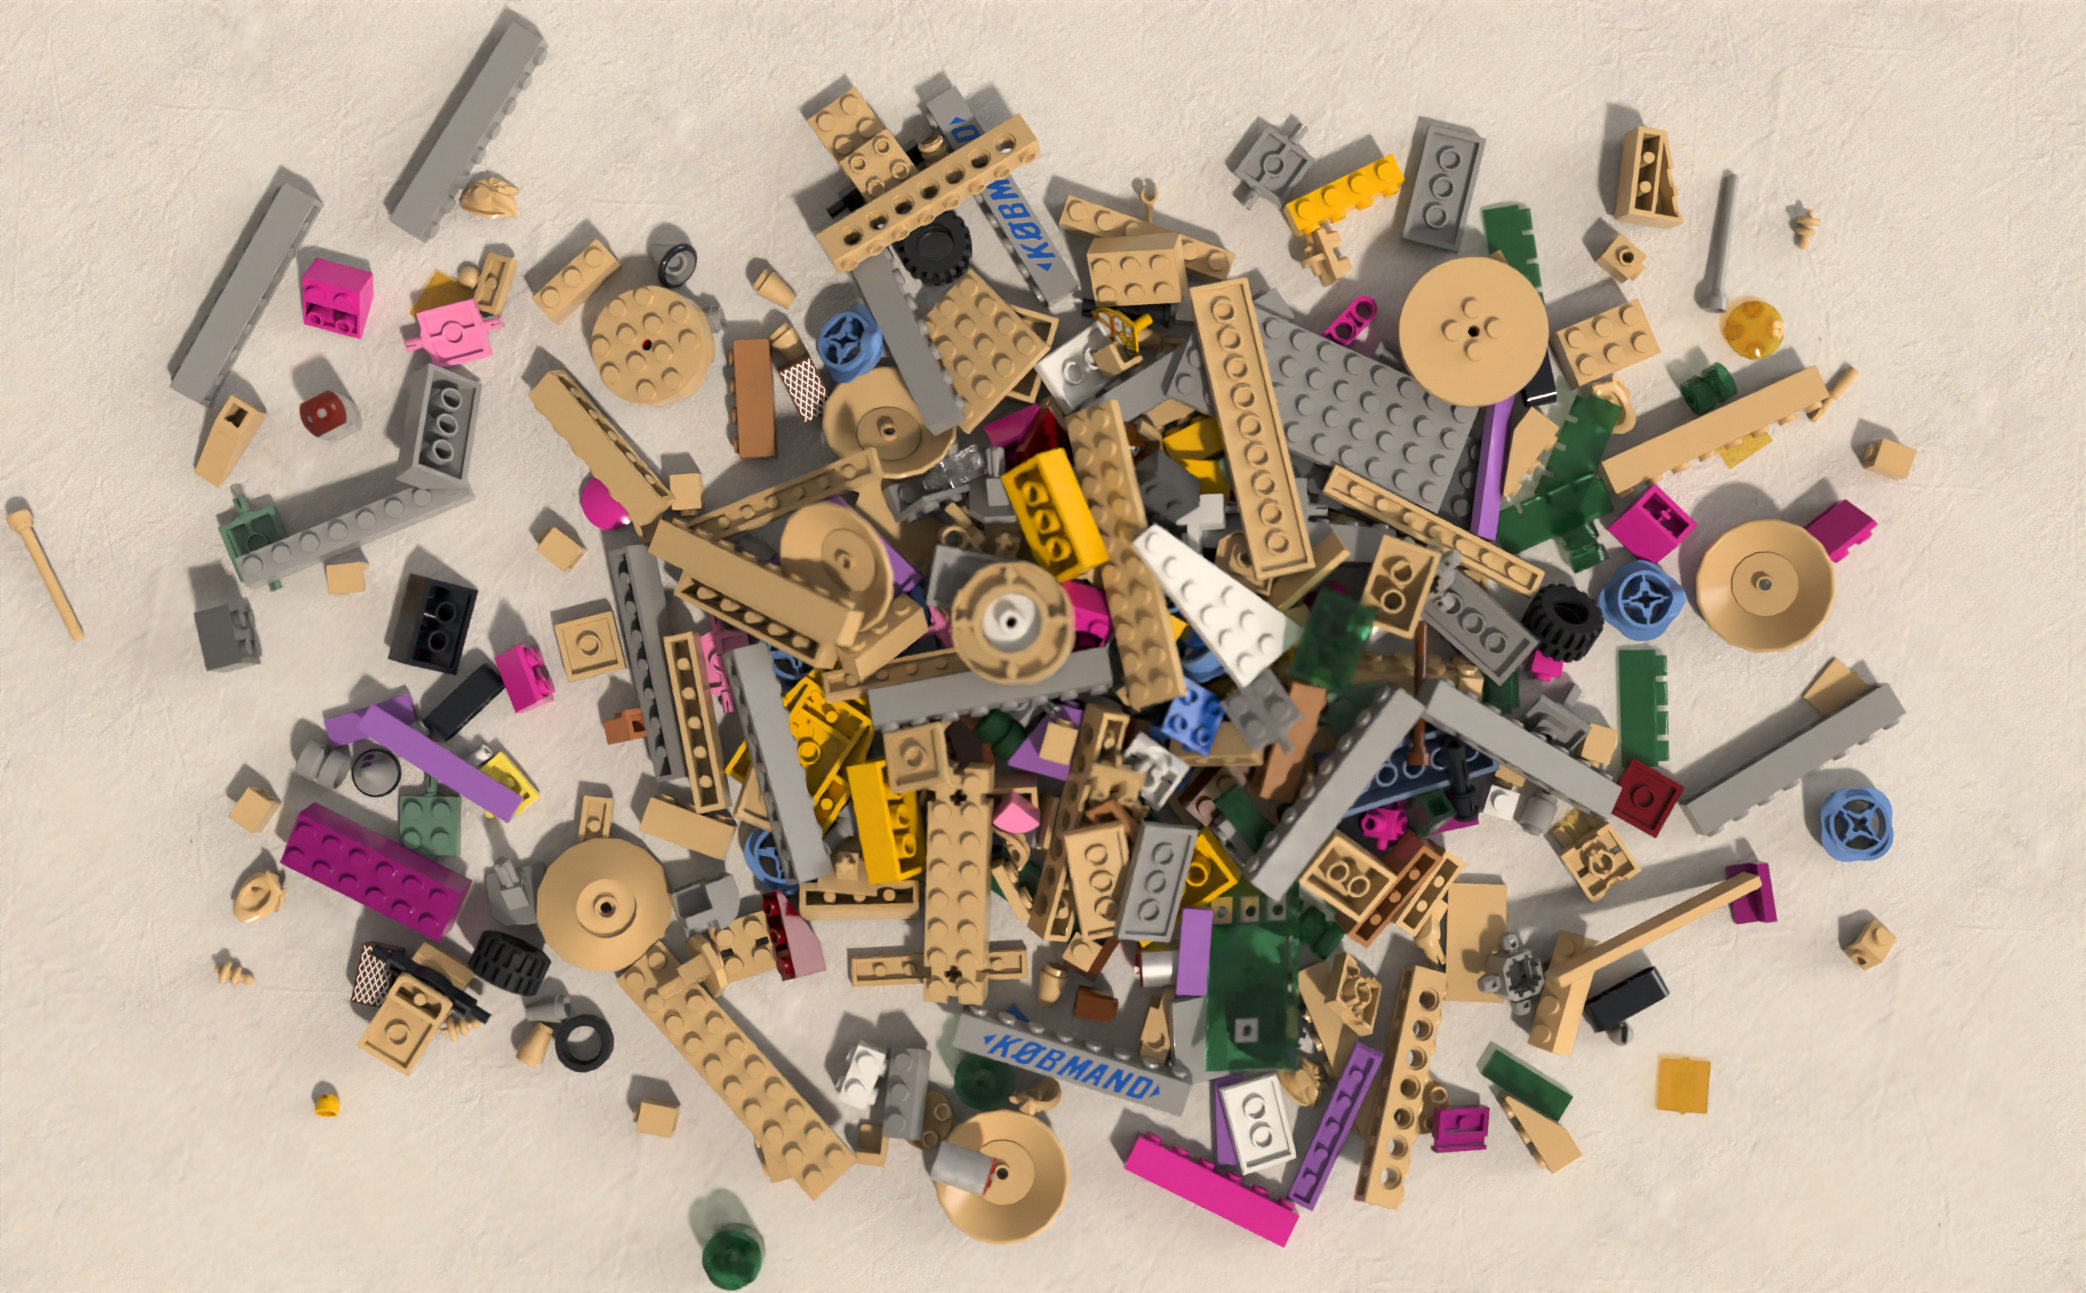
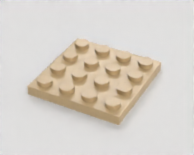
(981, 345)

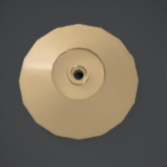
(879, 404)
(841, 554)
(1771, 617)
(596, 874)
(1031, 1192)

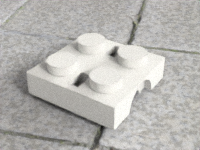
(1155, 764)

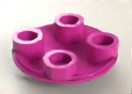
(602, 508)

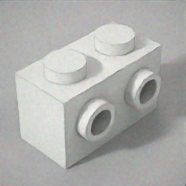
(866, 1065)

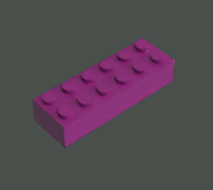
(375, 871)

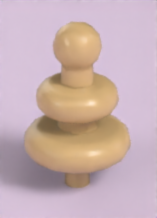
(1806, 230)
(234, 975)
(462, 1027)

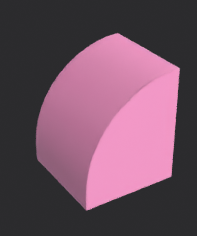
(1016, 814)

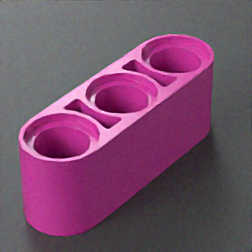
(1352, 321)

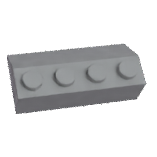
(438, 429)

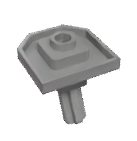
(988, 496)
(1556, 719)
(514, 892)

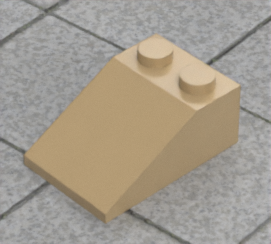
(1400, 584)

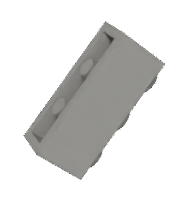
(906, 1093)

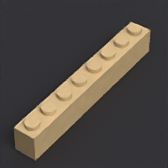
(1713, 430)
(756, 582)

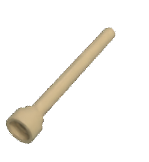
(22, 524)

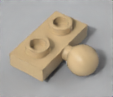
(491, 284)

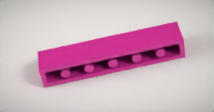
(1211, 1189)

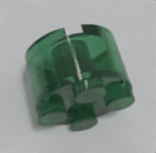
(978, 1094)
(717, 1256)

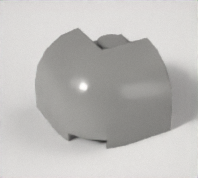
(706, 904)

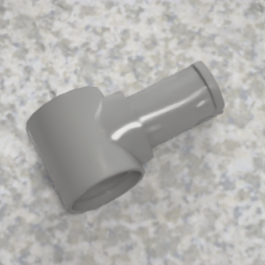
(845, 827)

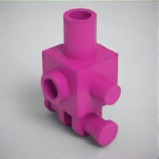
(1386, 824)

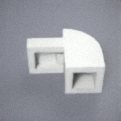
(1207, 516)

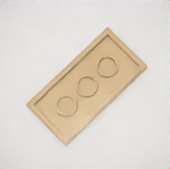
(1098, 875)
(1471, 935)

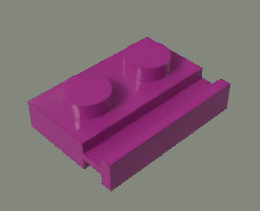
(1460, 1128)

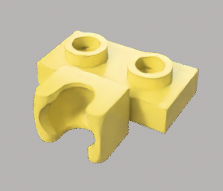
(506, 773)

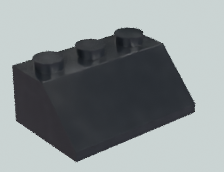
(432, 624)

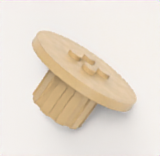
(1473, 332)

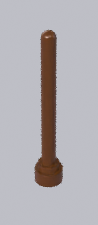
(1418, 753)

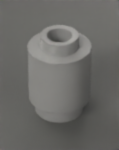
(756, 546)
(1539, 813)

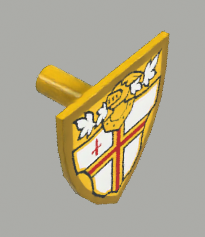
(1122, 328)

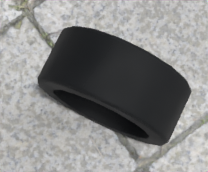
(562, 1040)

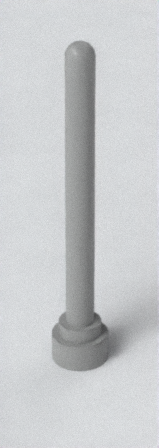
(1716, 300)

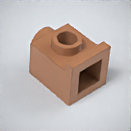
(625, 727)

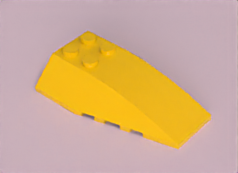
(827, 742)

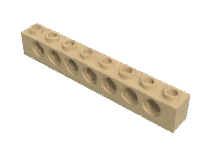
(936, 180)
(1098, 740)
(1388, 1095)

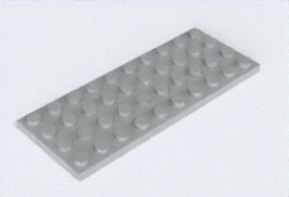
(1347, 411)

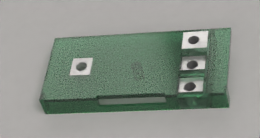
(1251, 981)

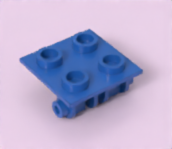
(1194, 719)

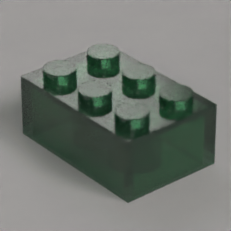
(1334, 641)

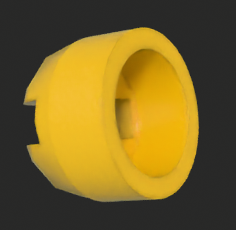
(327, 1106)

